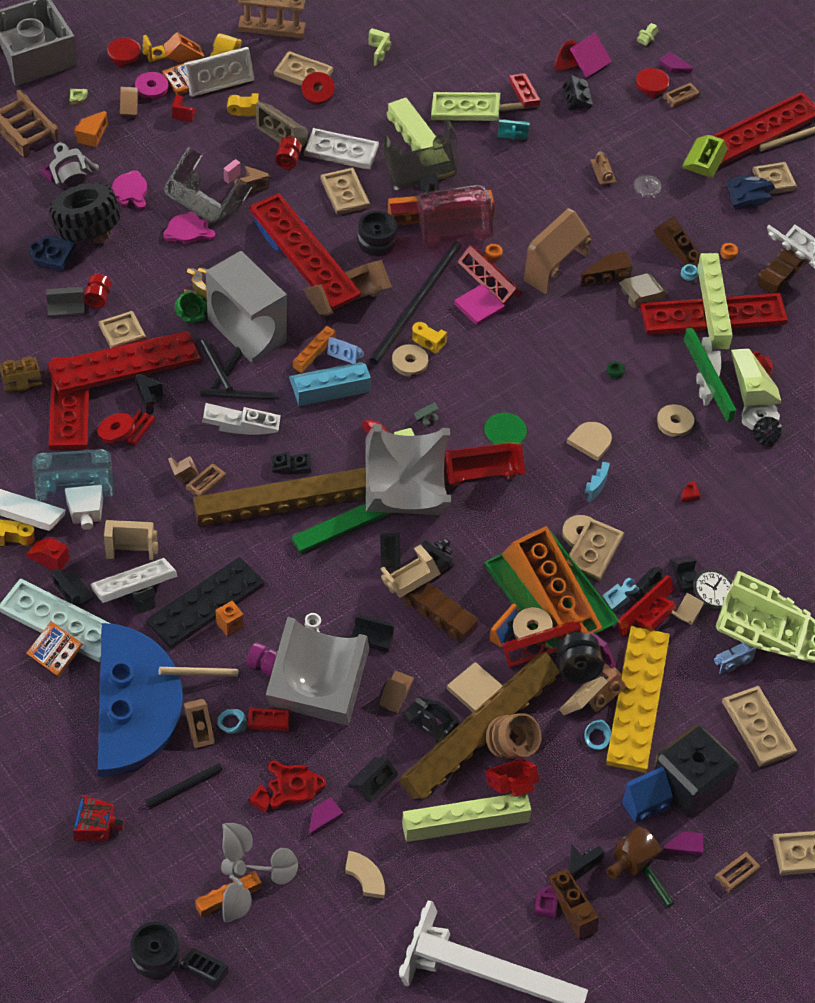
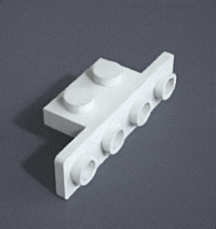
(797, 240)
(414, 961)

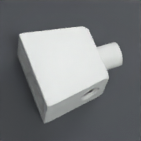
(85, 504)

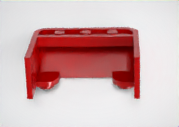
(483, 462)

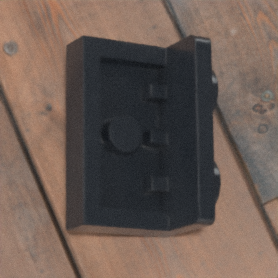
(577, 92)

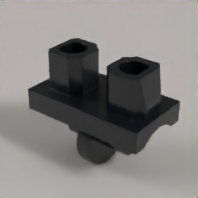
(443, 560)

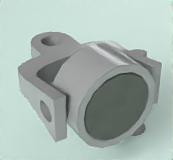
(71, 173)

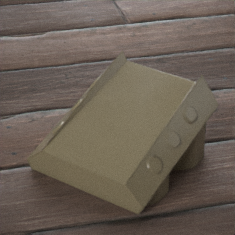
(642, 290)

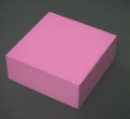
(232, 171)

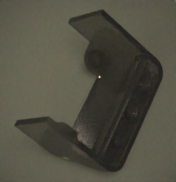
(438, 160)
(183, 189)

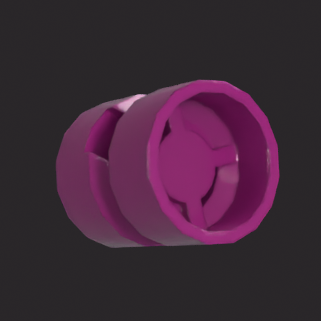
(261, 658)

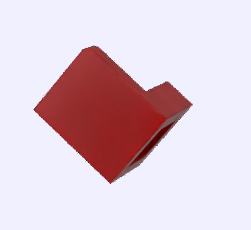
(182, 112)

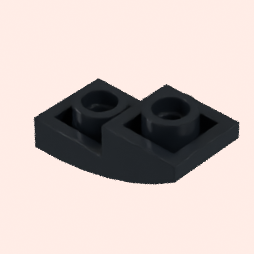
(287, 464)

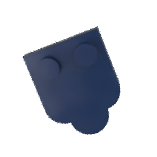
(52, 252)

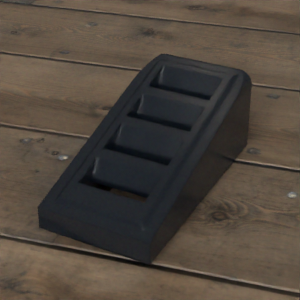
(213, 981)

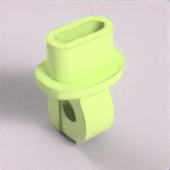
(647, 35)

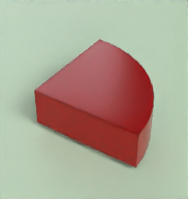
(690, 492)
(260, 799)

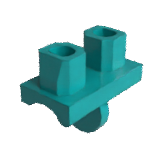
(513, 129)

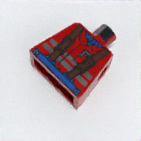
(95, 820)

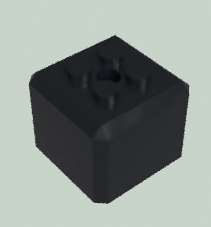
(692, 783)

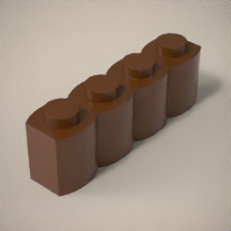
(780, 271)
(442, 611)

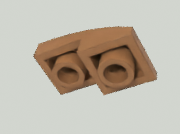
(128, 102)

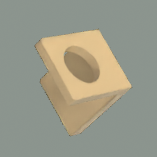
(688, 609)

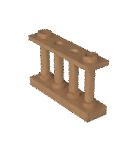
(273, 26)
(14, 136)

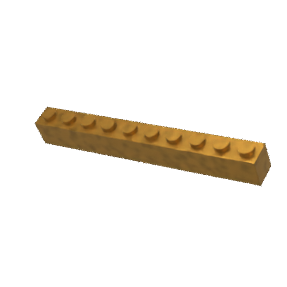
(280, 497)
(472, 731)

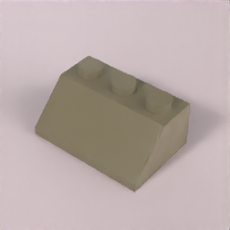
(278, 125)

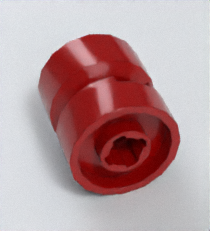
(288, 153)
(97, 291)

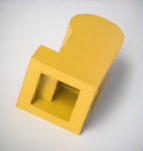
(242, 105)
(428, 337)
(16, 532)

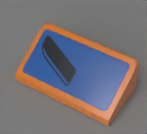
(503, 629)

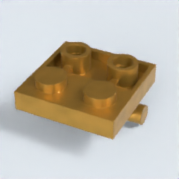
(20, 372)

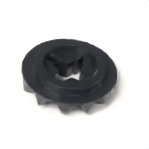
(763, 424)

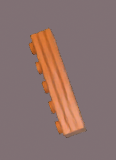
(313, 350)
(214, 900)

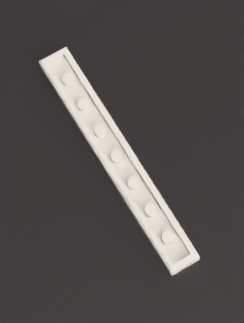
(498, 970)

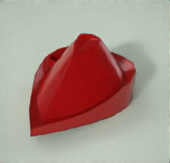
(565, 57)

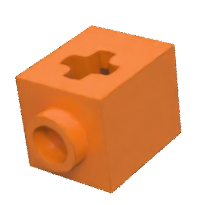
(227, 616)

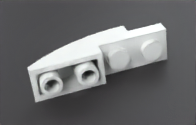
(715, 359)
(241, 422)

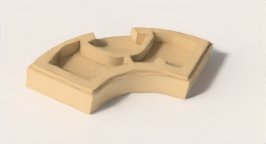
(366, 873)

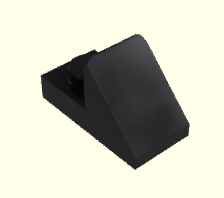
(148, 391)
(684, 572)
(143, 599)
(581, 864)

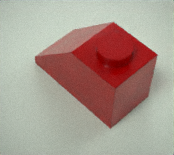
(49, 553)

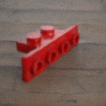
(650, 609)

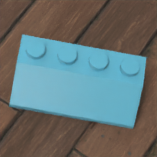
(331, 383)

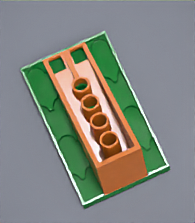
(537, 576)

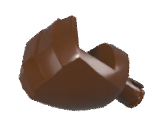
(634, 853)

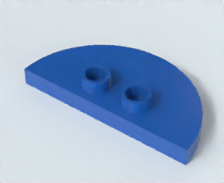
(135, 702)

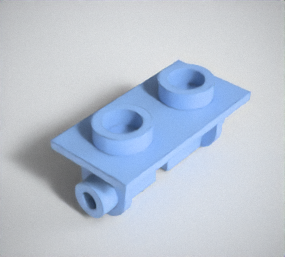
(344, 350)
(742, 655)

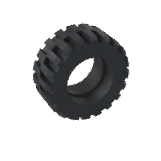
(85, 211)

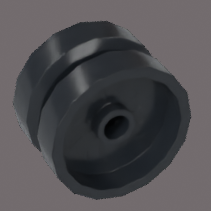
(377, 233)
(579, 657)
(155, 950)

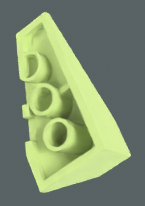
(753, 380)

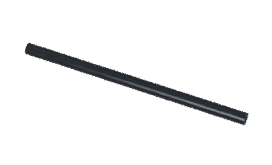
(415, 303)

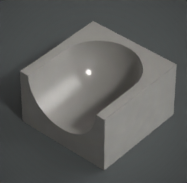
(36, 40)
(246, 306)
(317, 673)

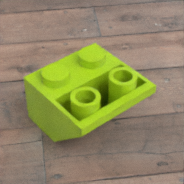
(706, 155)

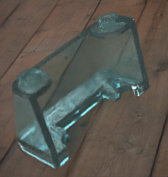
(72, 469)

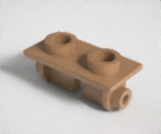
(603, 169)

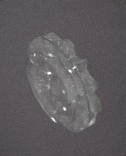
(652, 182)

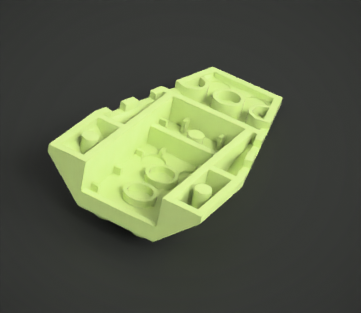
(766, 620)

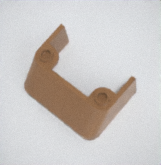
(553, 246)
(367, 278)

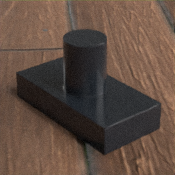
(429, 184)
(390, 551)

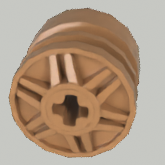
(513, 736)

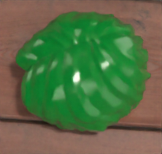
(191, 308)

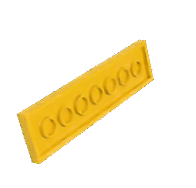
(639, 701)

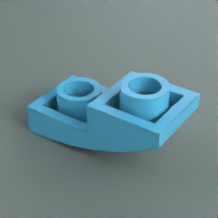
(597, 482)

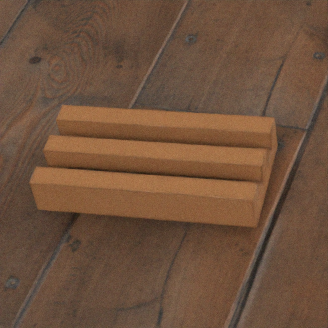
(683, 96)
(208, 483)
(725, 882)

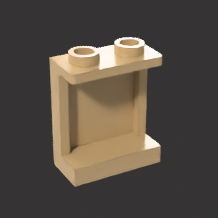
(130, 536)
(412, 574)

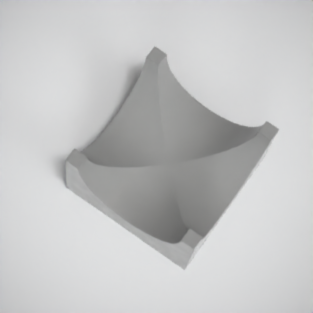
(406, 472)

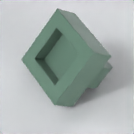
(427, 412)

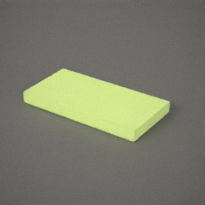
(465, 106)

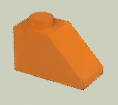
(182, 49)
(91, 129)

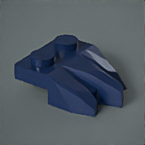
(749, 190)

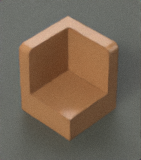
(184, 469)

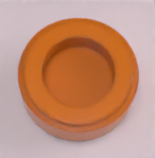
(729, 251)
(493, 252)

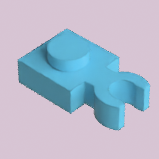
(618, 595)

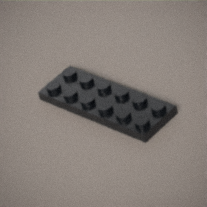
(199, 604)

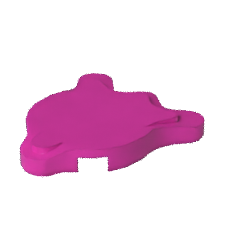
(130, 189)
(188, 229)

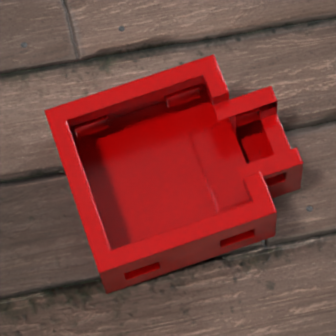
(513, 777)

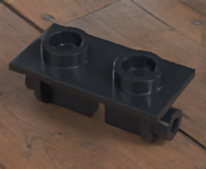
(647, 582)

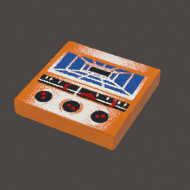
(177, 79)
(54, 648)

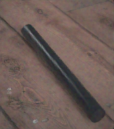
(228, 366)
(217, 367)
(237, 393)
(183, 785)

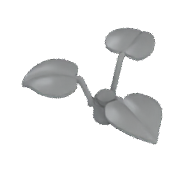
(235, 843)

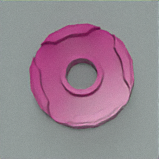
(151, 78)

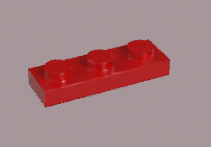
(524, 90)

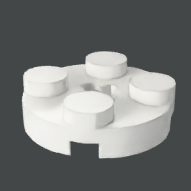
(750, 418)

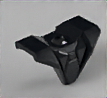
(423, 713)

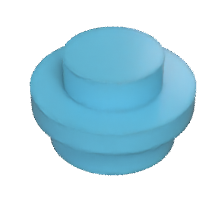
(689, 272)

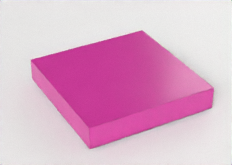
(590, 55)
(479, 305)

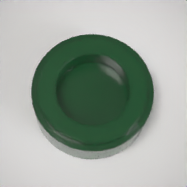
(615, 370)

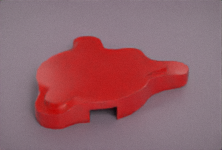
(293, 784)

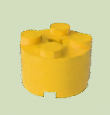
(225, 43)

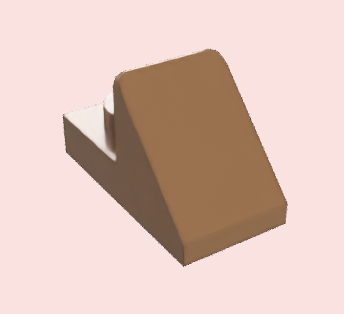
(257, 179)
(396, 691)

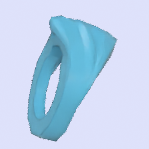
(601, 725)
(241, 726)

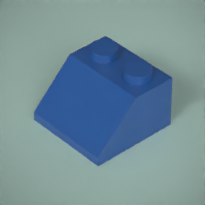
(647, 795)

